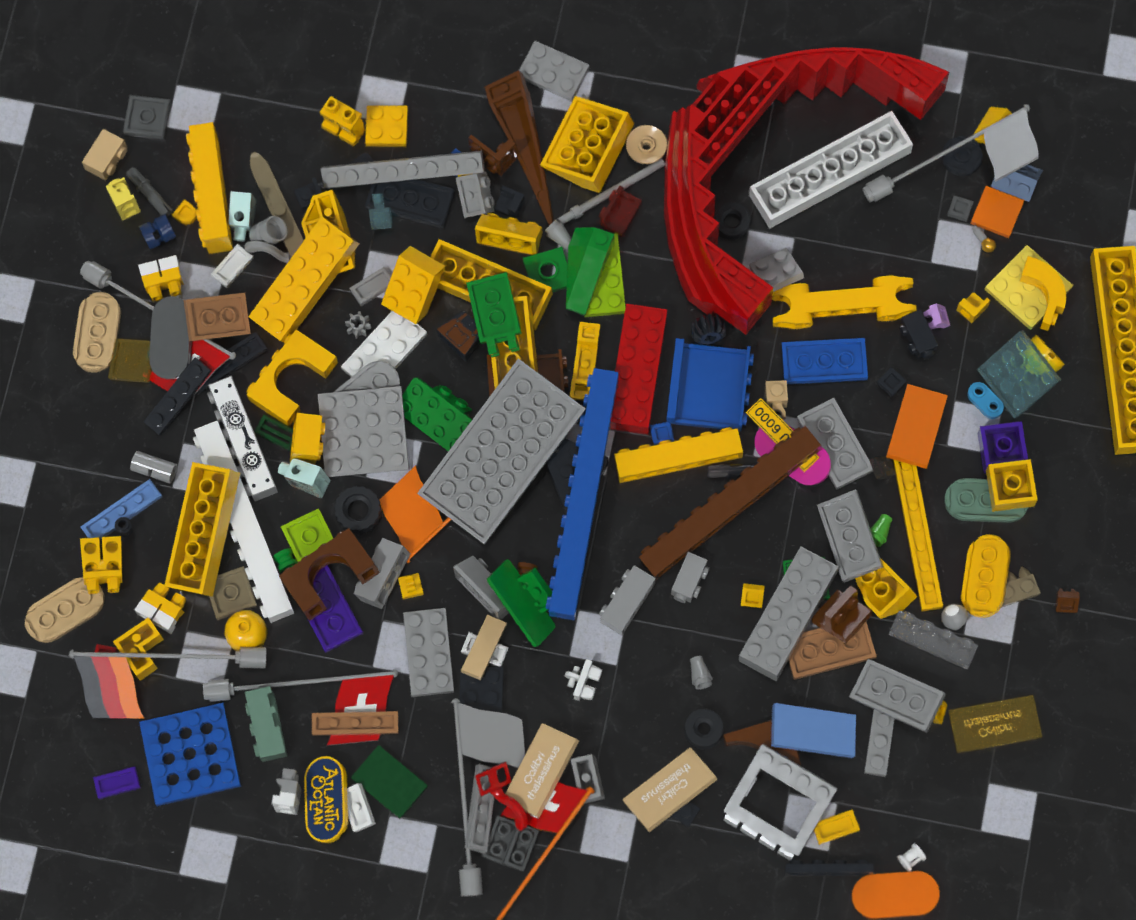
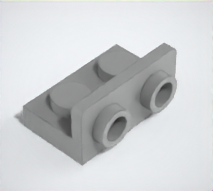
(475, 194)

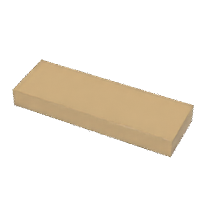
(483, 647)

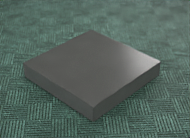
(146, 117)

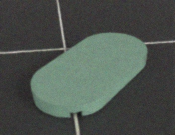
(970, 501)

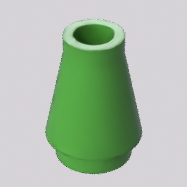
(881, 529)

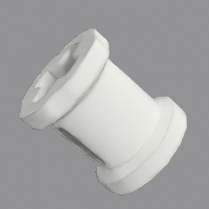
(911, 857)

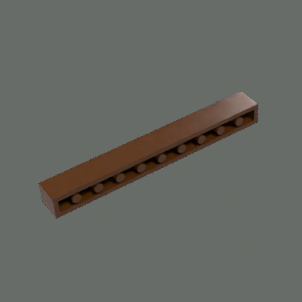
(731, 502)

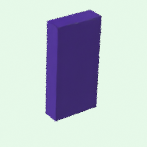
(116, 782)

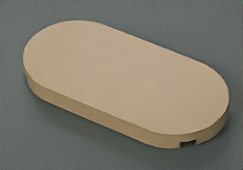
(96, 331)
(63, 611)

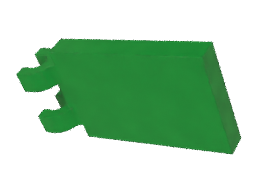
(495, 312)

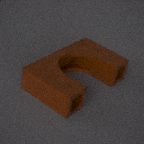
(341, 549)

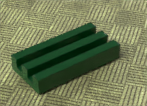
(257, 431)

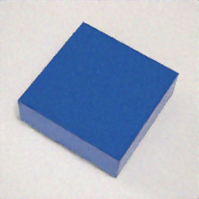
(661, 432)

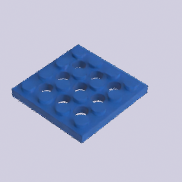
(173, 725)

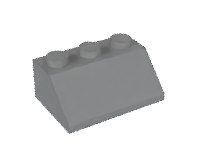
(473, 576)

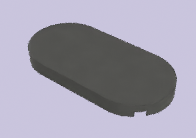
(169, 339)

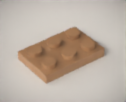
(217, 317)

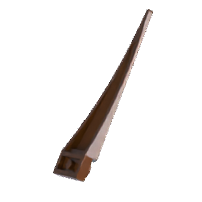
(515, 113)

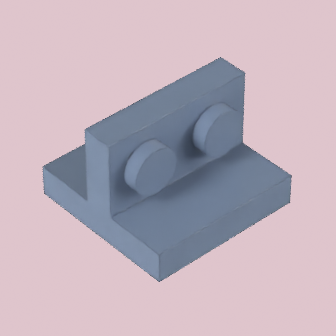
(1019, 183)

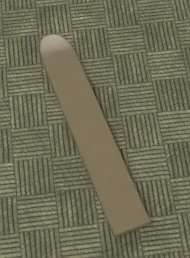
(275, 200)

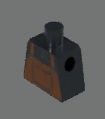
(460, 334)

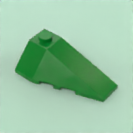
(586, 261)

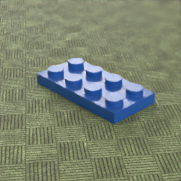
(824, 361)

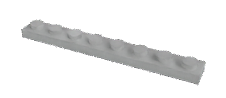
(402, 169)

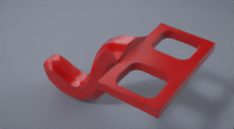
(496, 790)

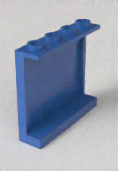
(709, 386)

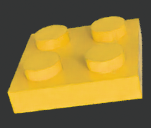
(386, 126)

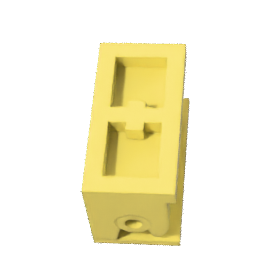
(122, 198)

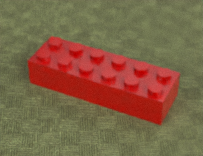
(638, 367)

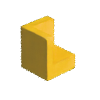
(972, 307)

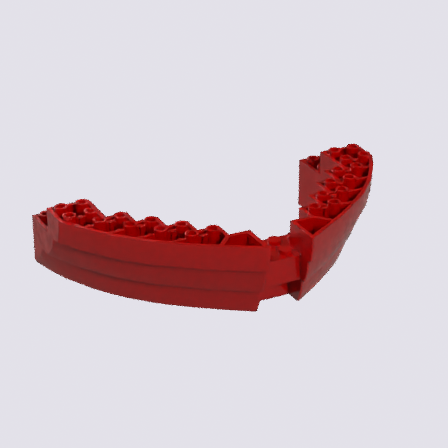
(720, 119)

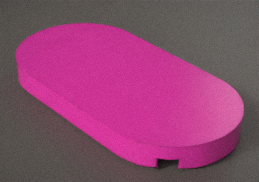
(814, 475)

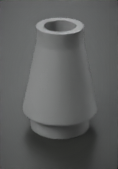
(558, 233)
(700, 674)

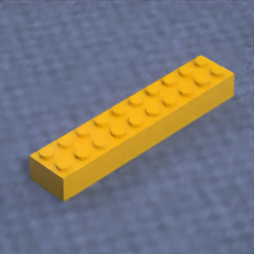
(1116, 311)

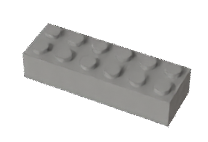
(788, 613)

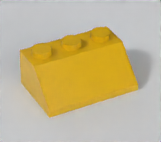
(508, 234)

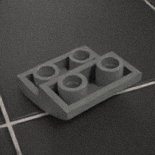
(510, 845)

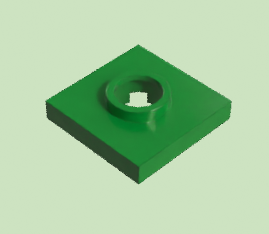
(555, 257)

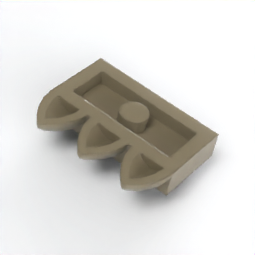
(1020, 588)

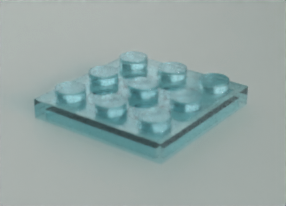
(1018, 374)

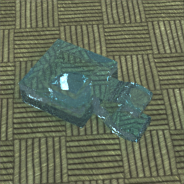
(380, 216)

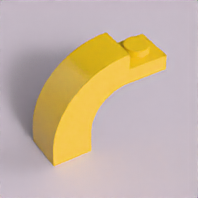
(1050, 283)

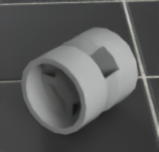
(270, 230)

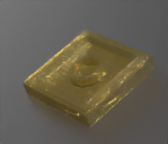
(130, 361)

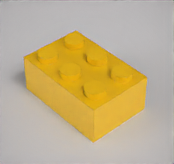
(413, 285)

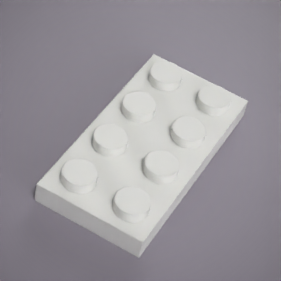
(387, 343)

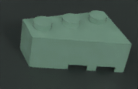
(265, 724)

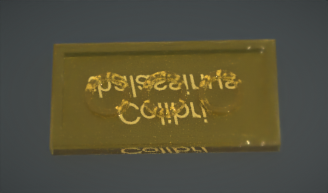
(995, 724)

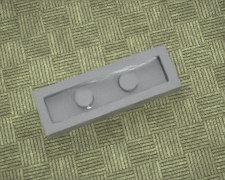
(879, 744)

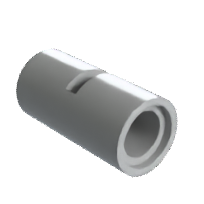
(153, 467)

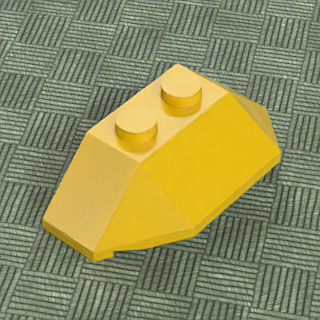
(327, 206)

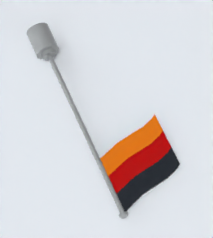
(111, 686)

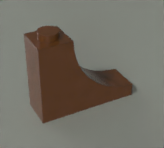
(755, 737)

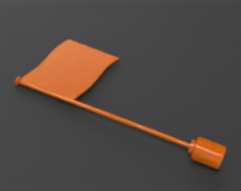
(410, 514)

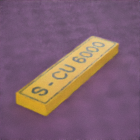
(774, 427)

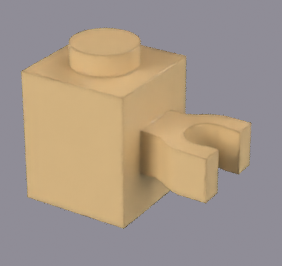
(776, 396)

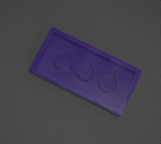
(337, 622)

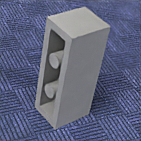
(390, 561)
(627, 600)

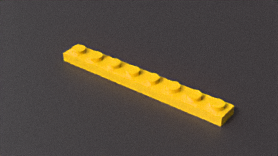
(918, 536)

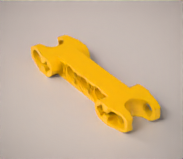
(809, 305)

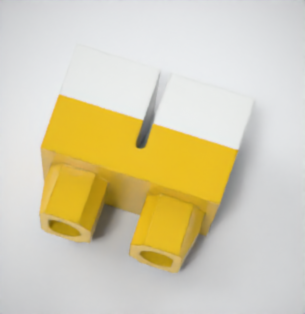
(170, 279)
(160, 610)

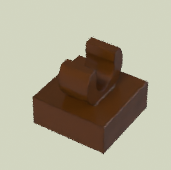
(1067, 601)

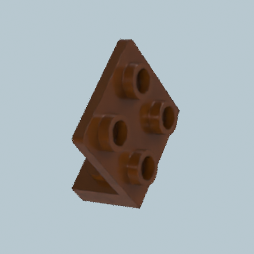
(498, 161)

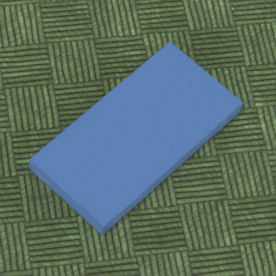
(813, 730)

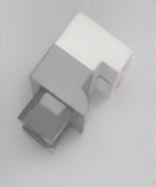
(290, 793)

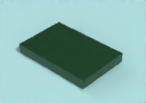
(389, 782)

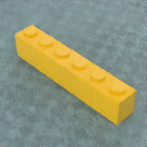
(678, 455)

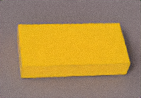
(836, 827)

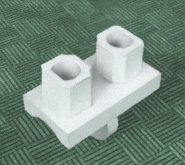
(582, 690)

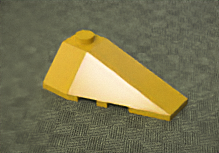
(885, 591)

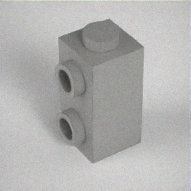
(689, 577)

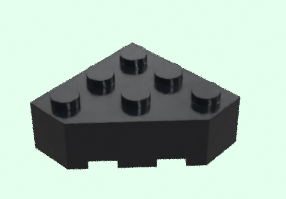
(561, 467)

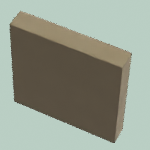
(232, 593)

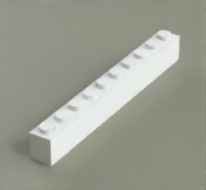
(246, 529)

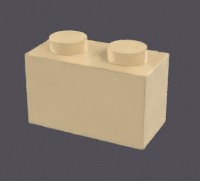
(105, 154)

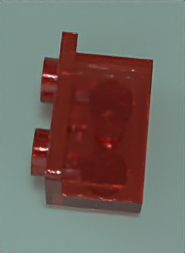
(619, 211)

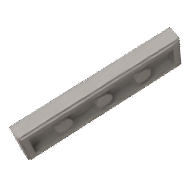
(479, 814)

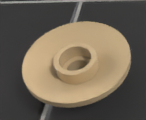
(649, 136)

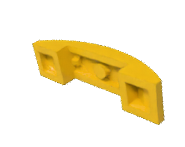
(585, 359)

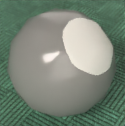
(954, 616)

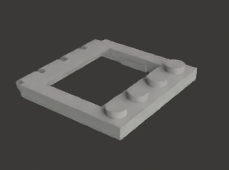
(792, 775)

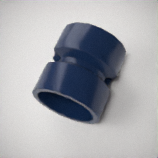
(164, 228)

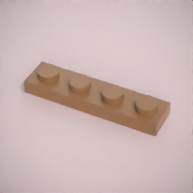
(355, 723)

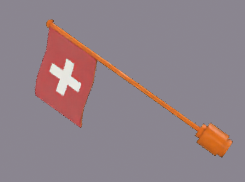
(555, 818)

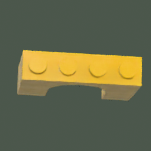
(296, 350)

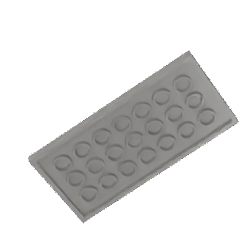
(501, 451)

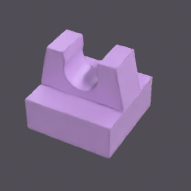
(939, 316)

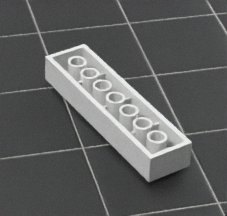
(830, 169)

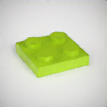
(307, 534)

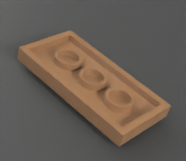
(823, 652)

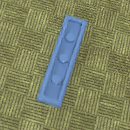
(126, 507)

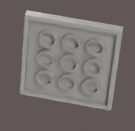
(363, 431)

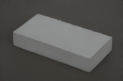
(371, 286)

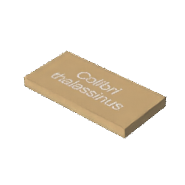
(541, 769)
(669, 789)

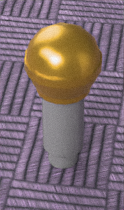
(988, 244)

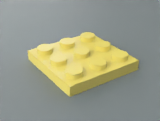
(1021, 299)

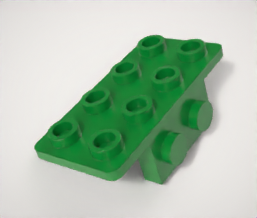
(436, 412)
(524, 599)

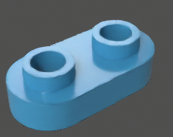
(983, 401)

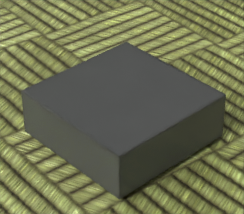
(960, 208)

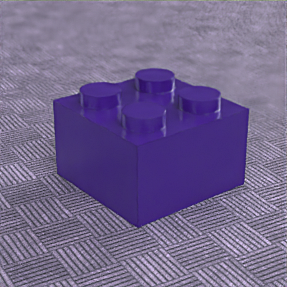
(1002, 443)

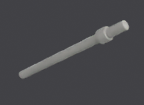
(577, 211)

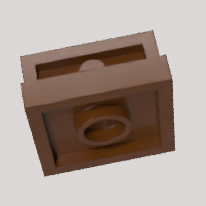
(842, 614)

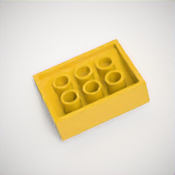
(588, 143)

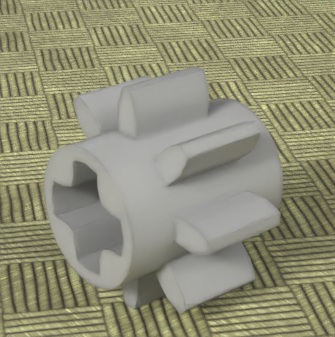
(354, 320)

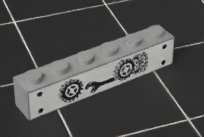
(243, 439)

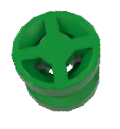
(284, 559)

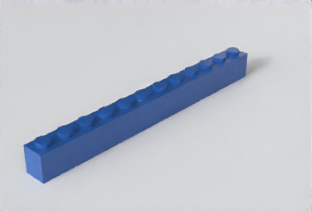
(583, 495)

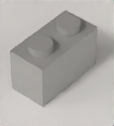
(587, 775)

